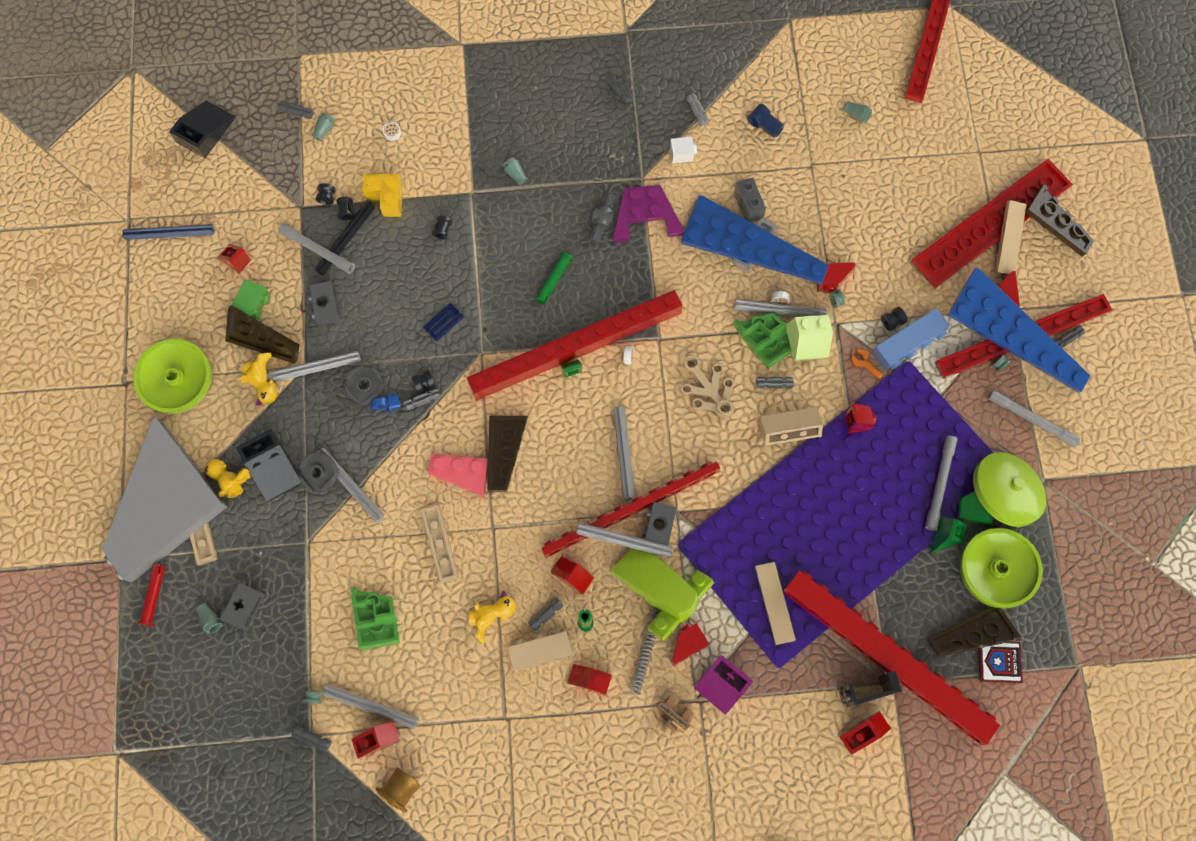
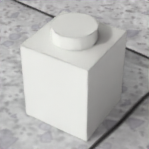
(682, 149)

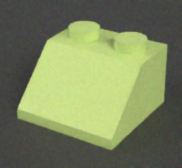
(810, 337)

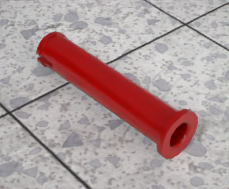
(151, 595)

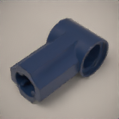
(762, 118)

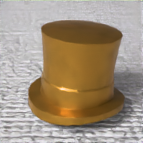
(398, 789)

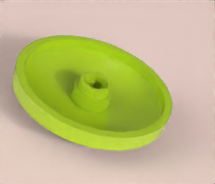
(172, 376)
(1009, 489)
(1001, 568)

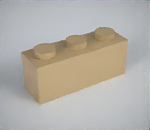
(791, 426)
(540, 650)

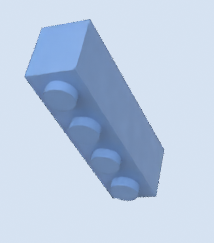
(910, 339)

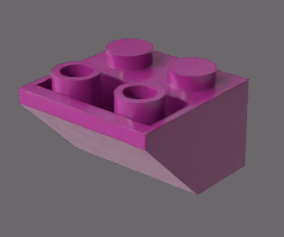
(723, 684)

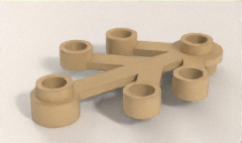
(709, 389)

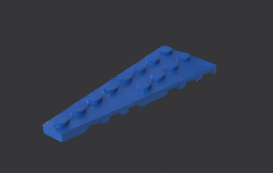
(729, 235)
(997, 318)

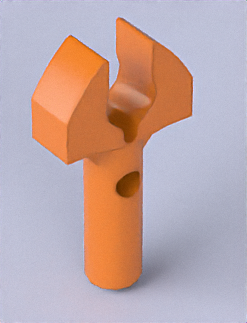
(865, 363)

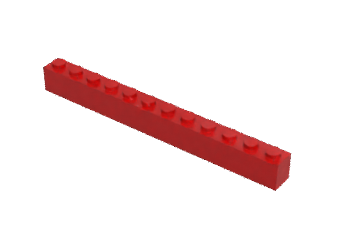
(574, 345)
(889, 657)

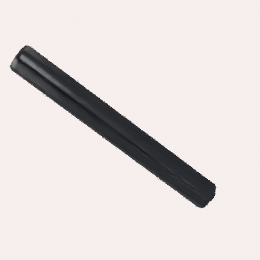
(346, 235)

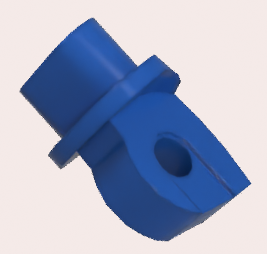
(389, 403)

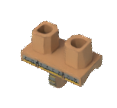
(667, 708)

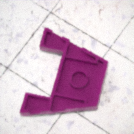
(645, 205)

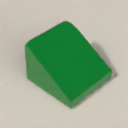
(571, 368)

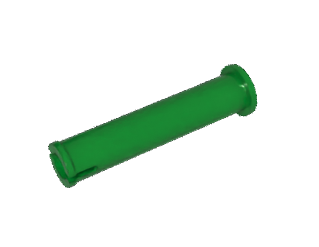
(554, 277)
(585, 625)

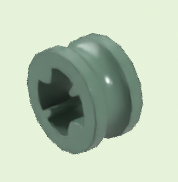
(837, 298)
(1002, 363)
(312, 697)

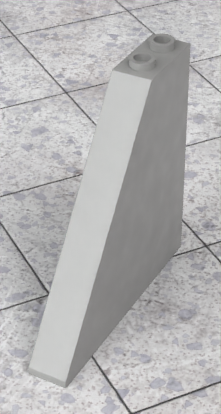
(159, 507)

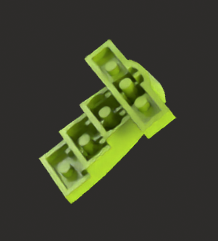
(662, 589)

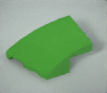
(765, 337)
(374, 619)

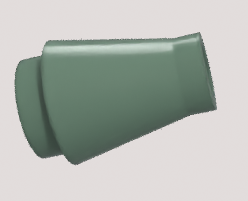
(859, 112)
(323, 126)
(514, 170)
(209, 619)

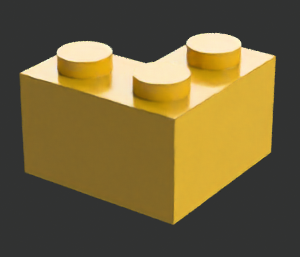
(387, 189)

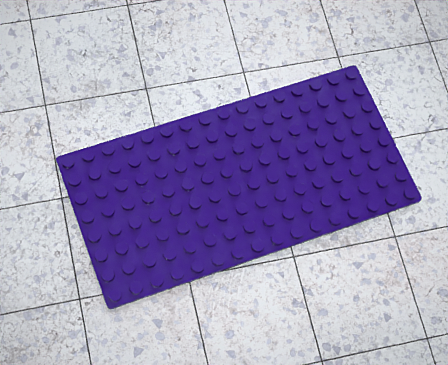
(839, 508)

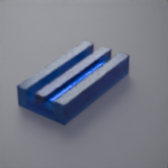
(439, 316)

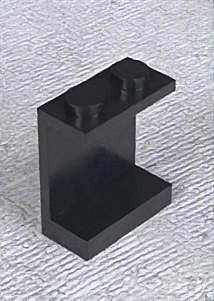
(889, 683)

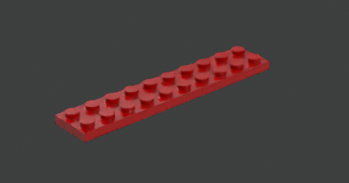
(985, 226)

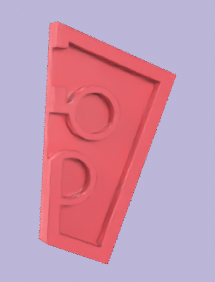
(465, 472)

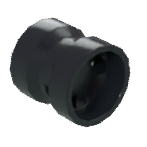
(894, 318)
(423, 381)

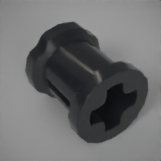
(345, 208)
(442, 227)

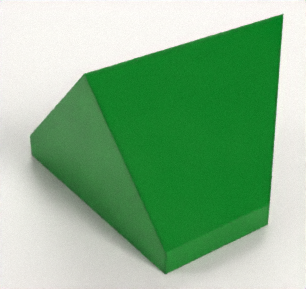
(973, 511)
(948, 533)

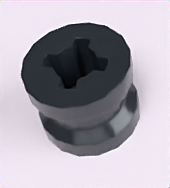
(325, 194)

